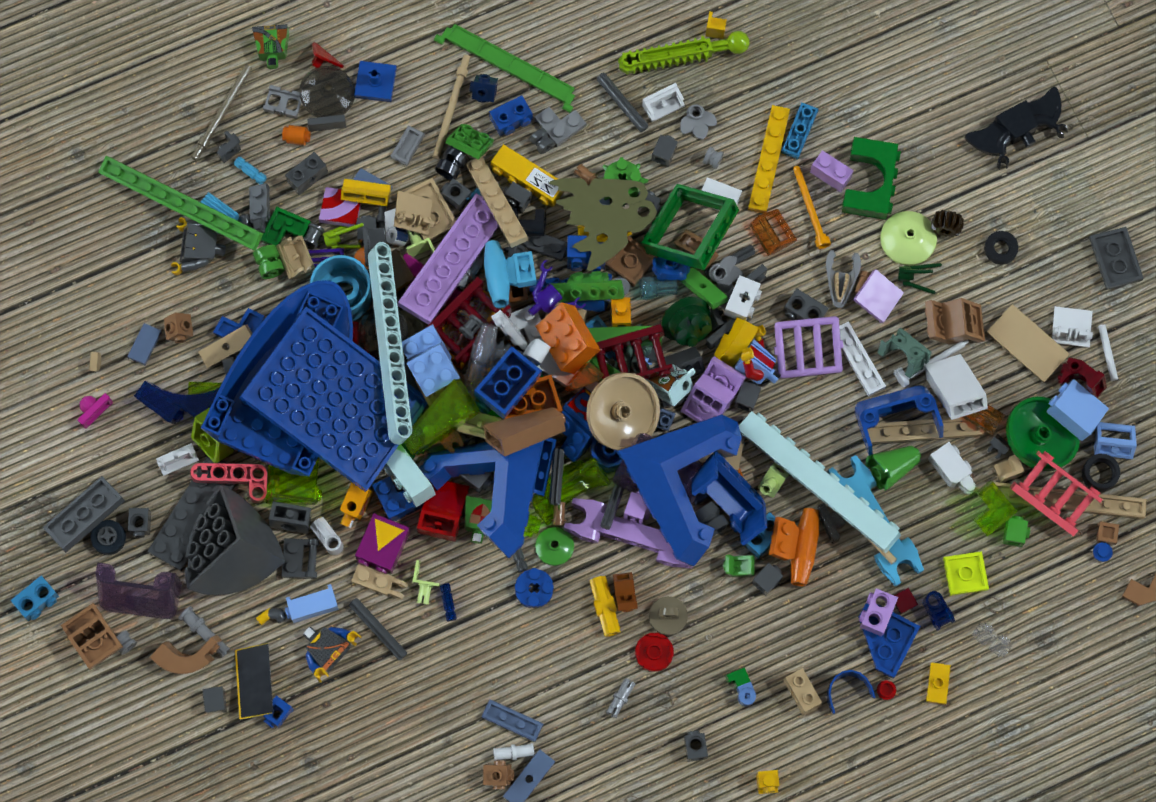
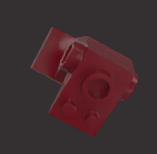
(1094, 380)

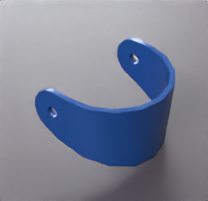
(851, 673)

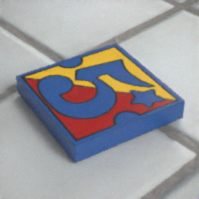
(578, 406)

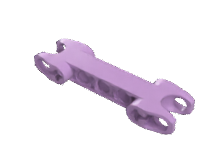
(622, 531)

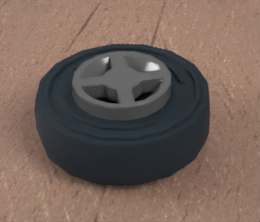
(102, 534)

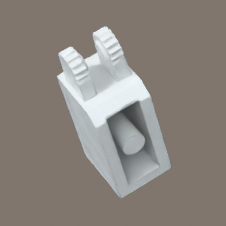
(953, 468)

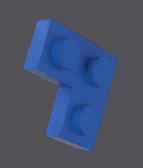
(226, 326)

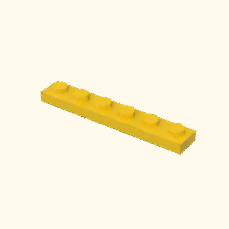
(769, 159)

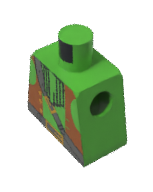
(271, 43)

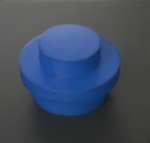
(1102, 552)

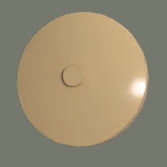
(622, 409)

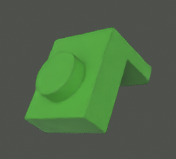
(739, 565)

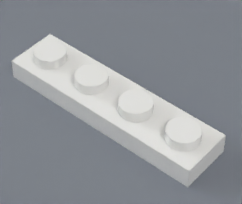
(860, 360)

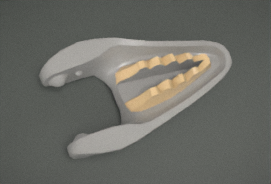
(841, 282)

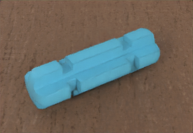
(250, 170)

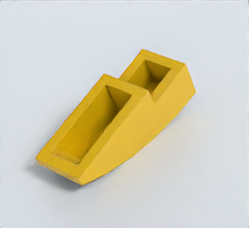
(739, 338)

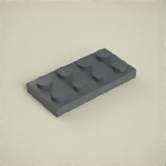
(83, 514)

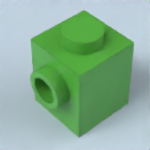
(1016, 531)

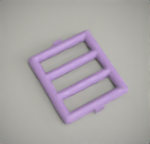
(801, 371)

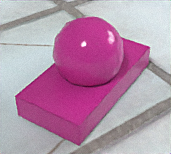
(93, 408)

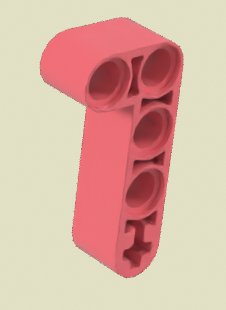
(229, 478)

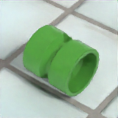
(268, 260)

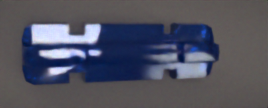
(448, 602)

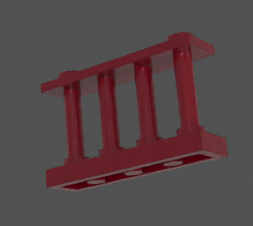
(462, 302)
(635, 339)

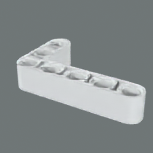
(538, 354)

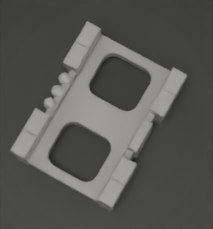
(281, 108)

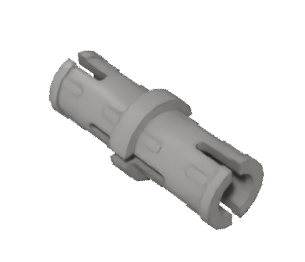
(620, 698)

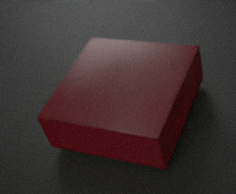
(905, 601)

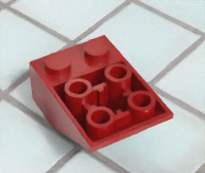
(443, 512)

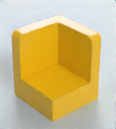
(715, 27)

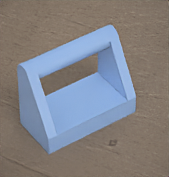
(1113, 446)

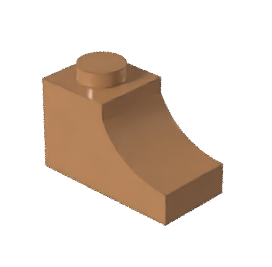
(689, 243)

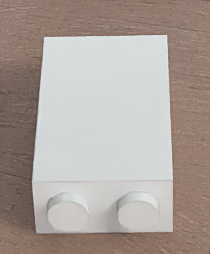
(956, 386)

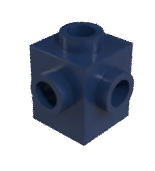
(484, 88)

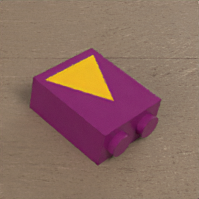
(382, 544)

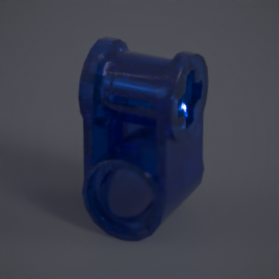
(939, 611)

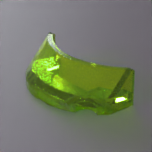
(576, 479)

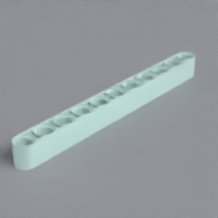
(386, 350)

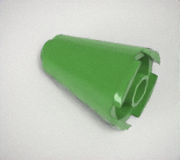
(892, 465)

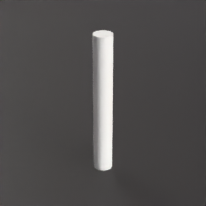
(1108, 352)

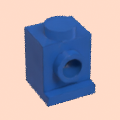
(281, 706)

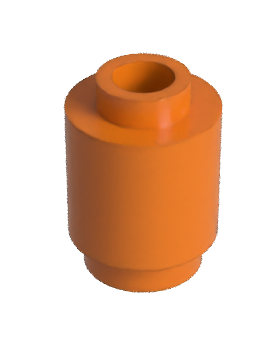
(296, 135)

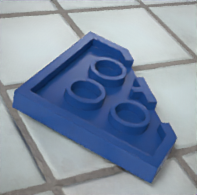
(894, 644)

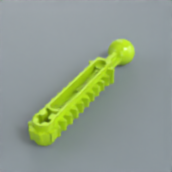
(681, 53)

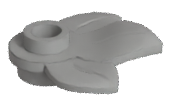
(697, 124)
(727, 273)

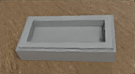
(407, 145)

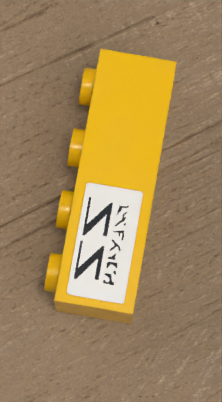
(526, 174)

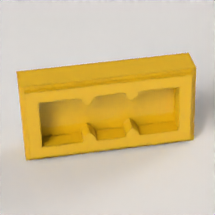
(938, 683)

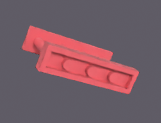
(1038, 500)

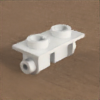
(177, 459)

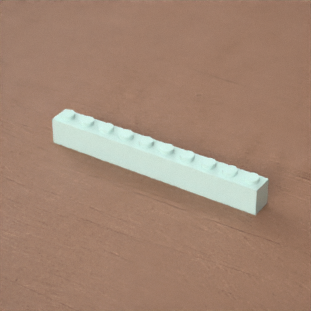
(819, 482)

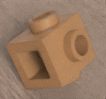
(178, 327)
(492, 771)

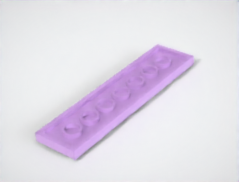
(450, 261)

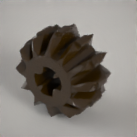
(947, 223)

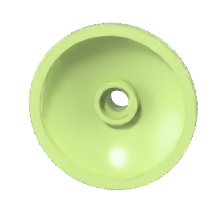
(904, 248)

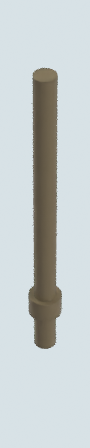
(203, 142)

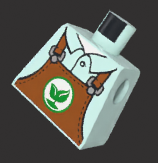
(673, 387)

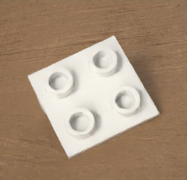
(1072, 326)

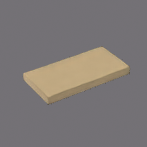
(1028, 343)

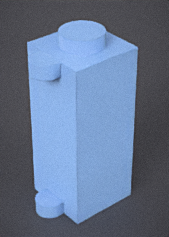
(311, 605)

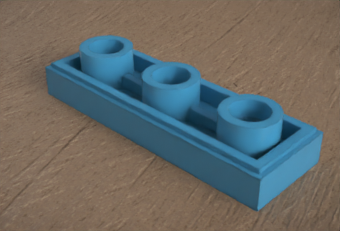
(796, 139)

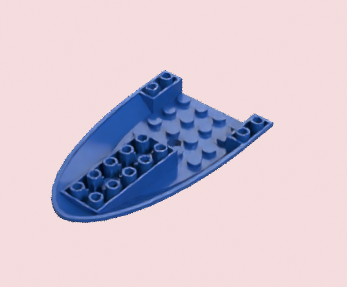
(240, 425)

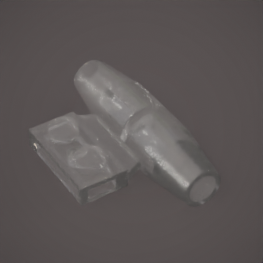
(483, 357)

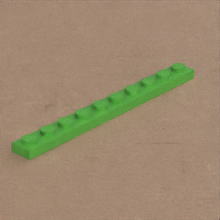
(180, 203)

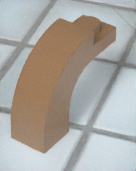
(177, 662)

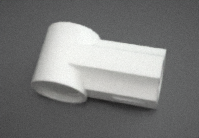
(327, 535)

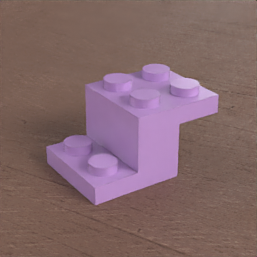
(713, 391)

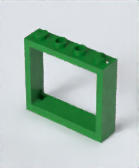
(713, 237)

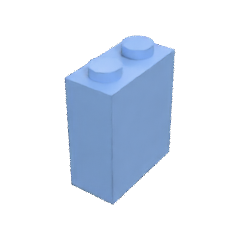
(1077, 409)

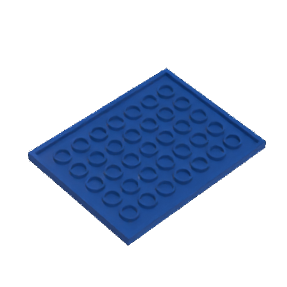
(328, 398)

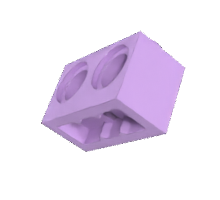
(881, 613)

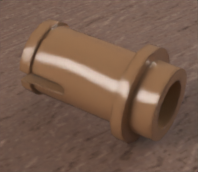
(585, 174)
(862, 277)
(559, 515)

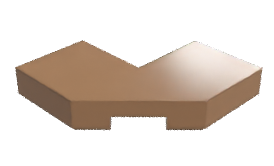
(1139, 593)

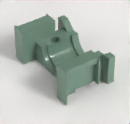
(916, 353)

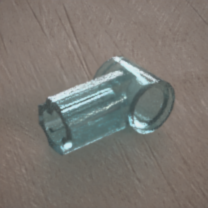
(652, 288)

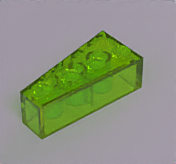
(444, 415)

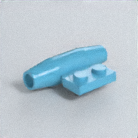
(503, 272)

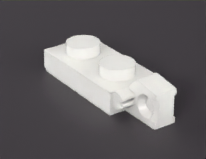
(508, 328)

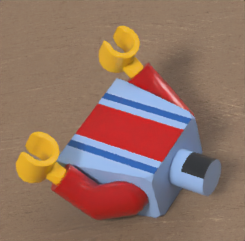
(756, 361)

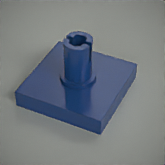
(375, 81)

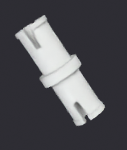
(513, 752)

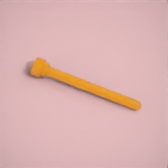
(822, 241)

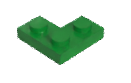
(282, 223)

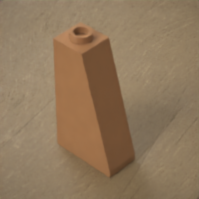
(524, 430)

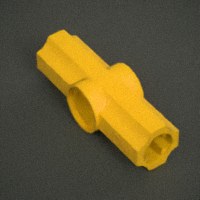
(605, 606)

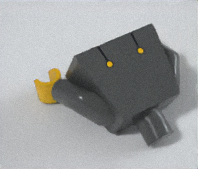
(197, 246)

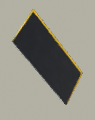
(253, 681)

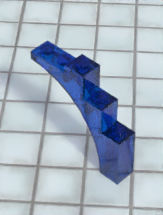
(172, 405)

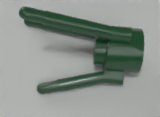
(907, 273)

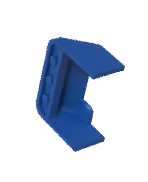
(870, 410)
(733, 495)

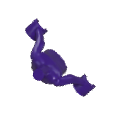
(549, 296)

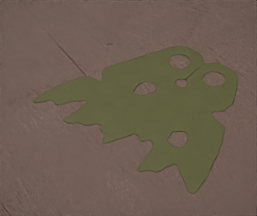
(604, 219)

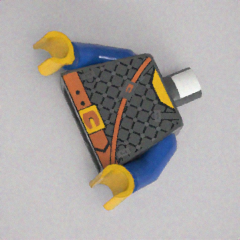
(327, 648)

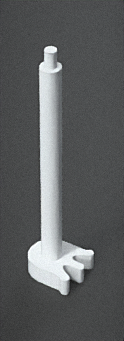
(904, 380)

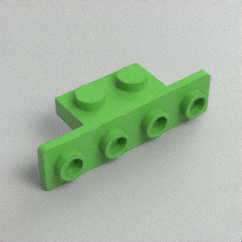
(590, 287)

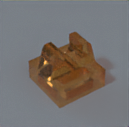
(447, 441)

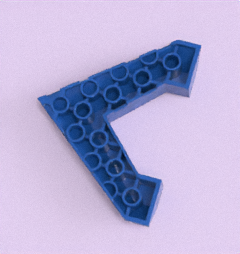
(654, 470)
(512, 486)

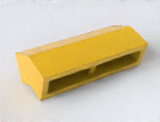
(365, 192)

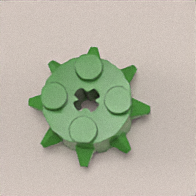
(624, 171)

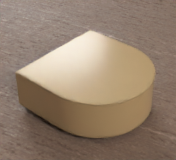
(95, 361)

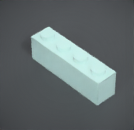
(409, 477)

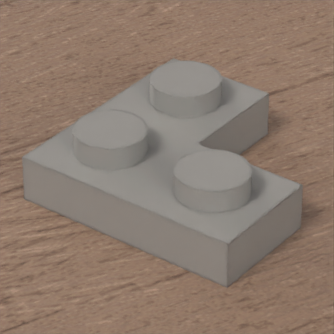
(559, 129)

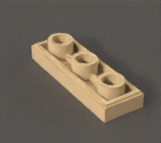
(218, 350)

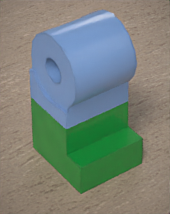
(743, 685)

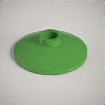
(551, 555)

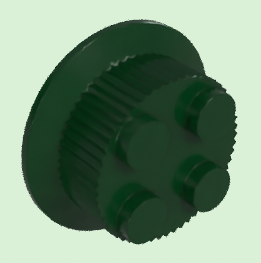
(687, 321)

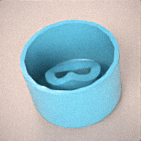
(351, 271)

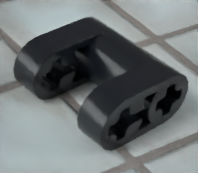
(534, 226)

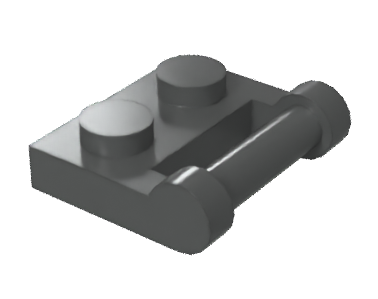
(293, 556)

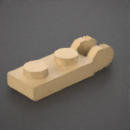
(377, 581)

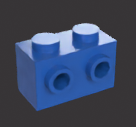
(511, 116)

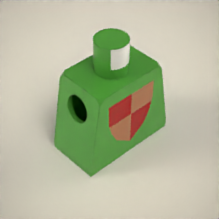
(475, 511)

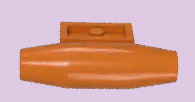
(797, 544)

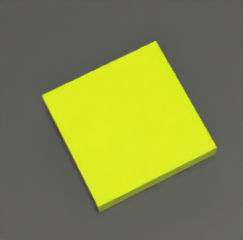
(965, 573)

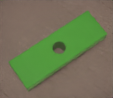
(704, 289)

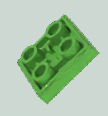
(470, 141)

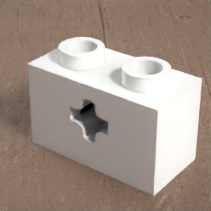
(743, 288)

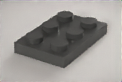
(1116, 258)

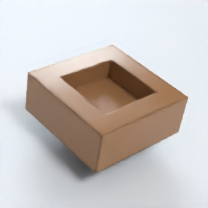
(1107, 533)

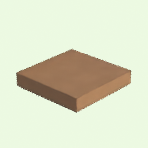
(631, 262)

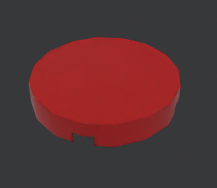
(654, 652)

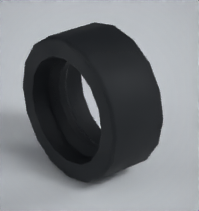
(1111, 462)

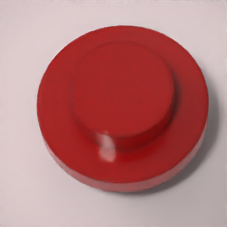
(886, 690)

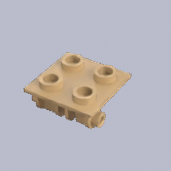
(413, 213)

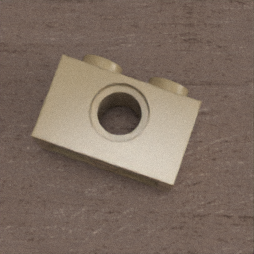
(802, 691)

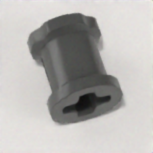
(313, 235)
(471, 327)

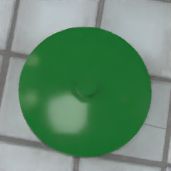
(1034, 430)

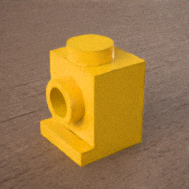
(767, 781)

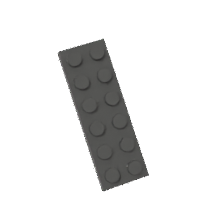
(174, 536)

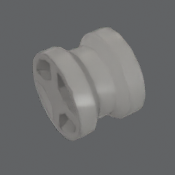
(713, 157)
(127, 643)

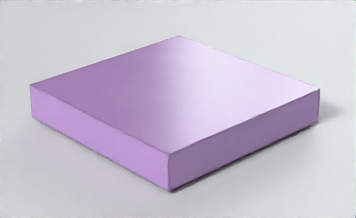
(878, 296)

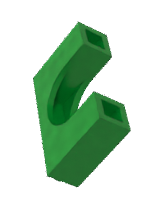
(884, 157)

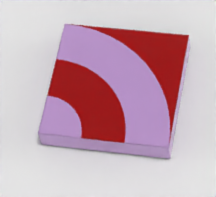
(338, 211)

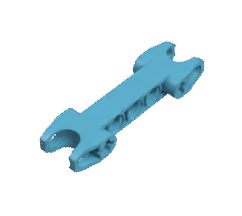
(903, 550)

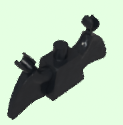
(1017, 125)

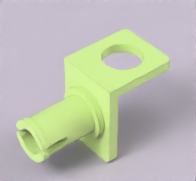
(418, 245)
(772, 480)
(425, 586)

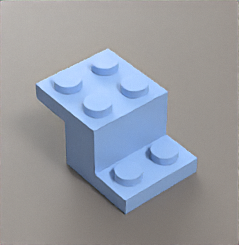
(429, 360)

